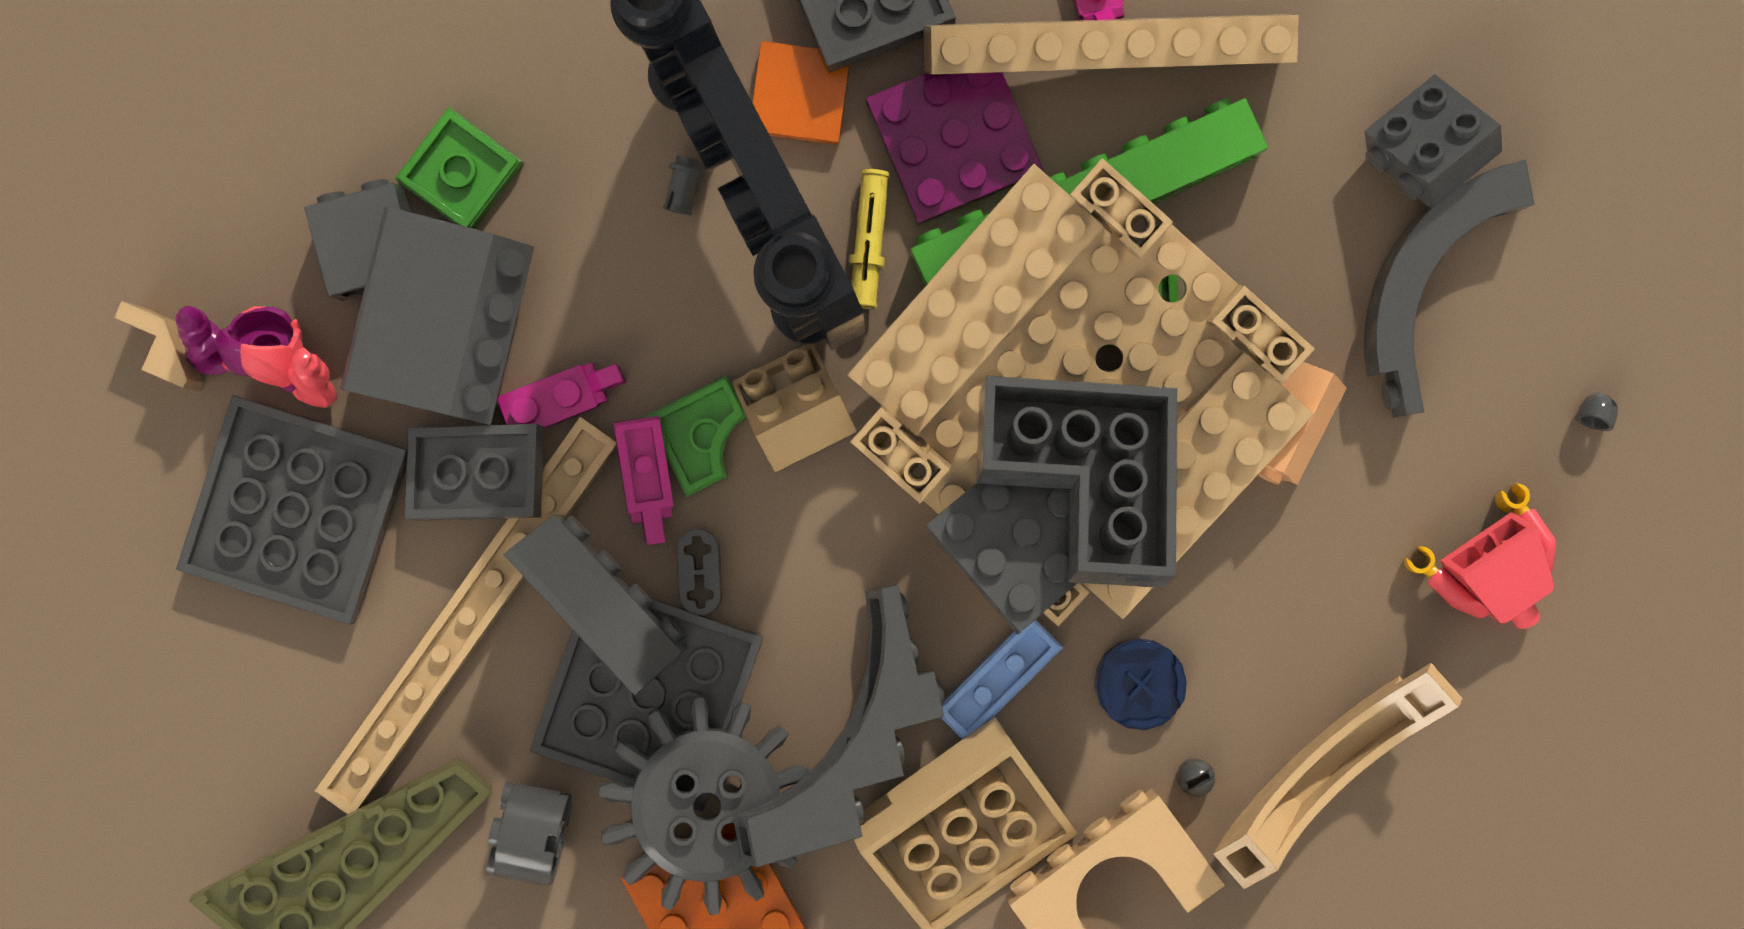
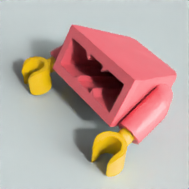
(1499, 569)

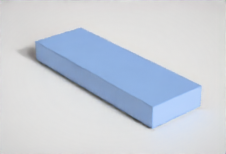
(998, 678)

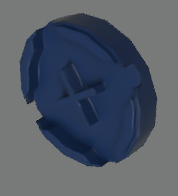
(1140, 683)

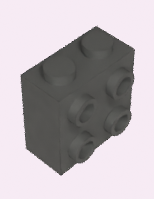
(1432, 141)
(347, 231)

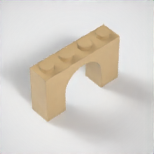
(1139, 831)

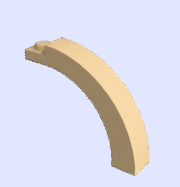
(1313, 777)

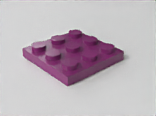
(952, 139)

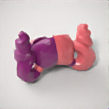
(257, 345)

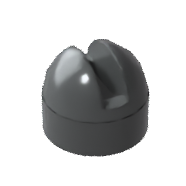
(1598, 412)
(1192, 769)

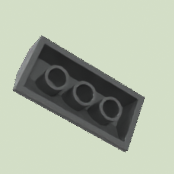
(597, 601)

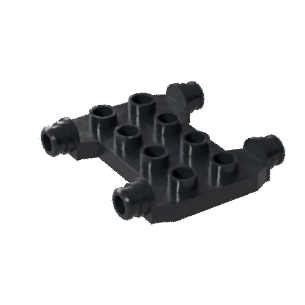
(794, 261)

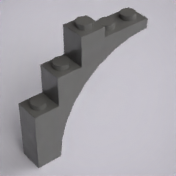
(822, 804)

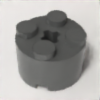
(529, 833)

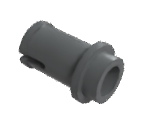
(683, 185)

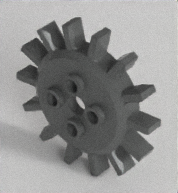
(659, 806)

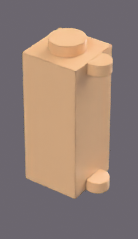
(1321, 394)

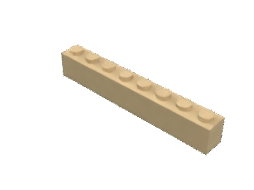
(1110, 44)

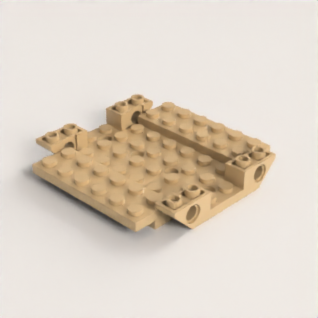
(1037, 301)

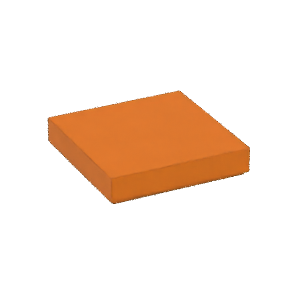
(798, 93)

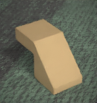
(167, 352)

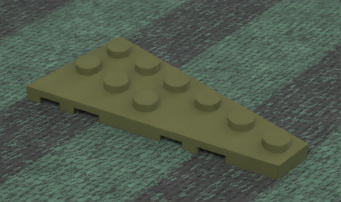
(350, 864)

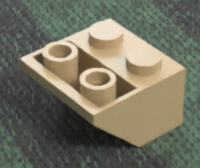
(793, 407)

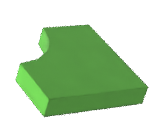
(697, 432)

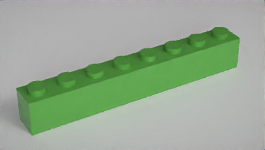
(1156, 167)

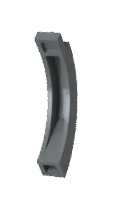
(1410, 264)

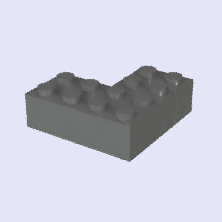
(1113, 453)

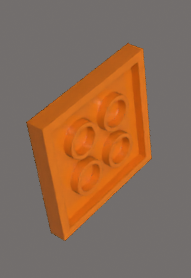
(737, 907)

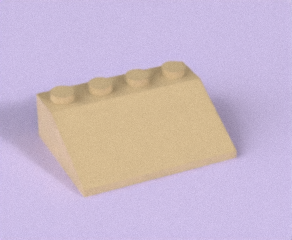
(962, 828)

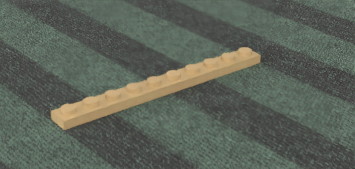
(459, 627)

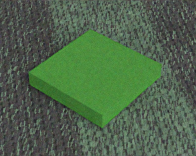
(459, 170)

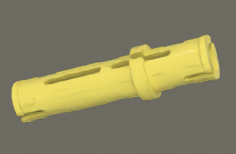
(873, 185)

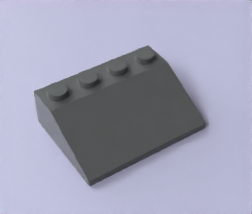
(437, 316)

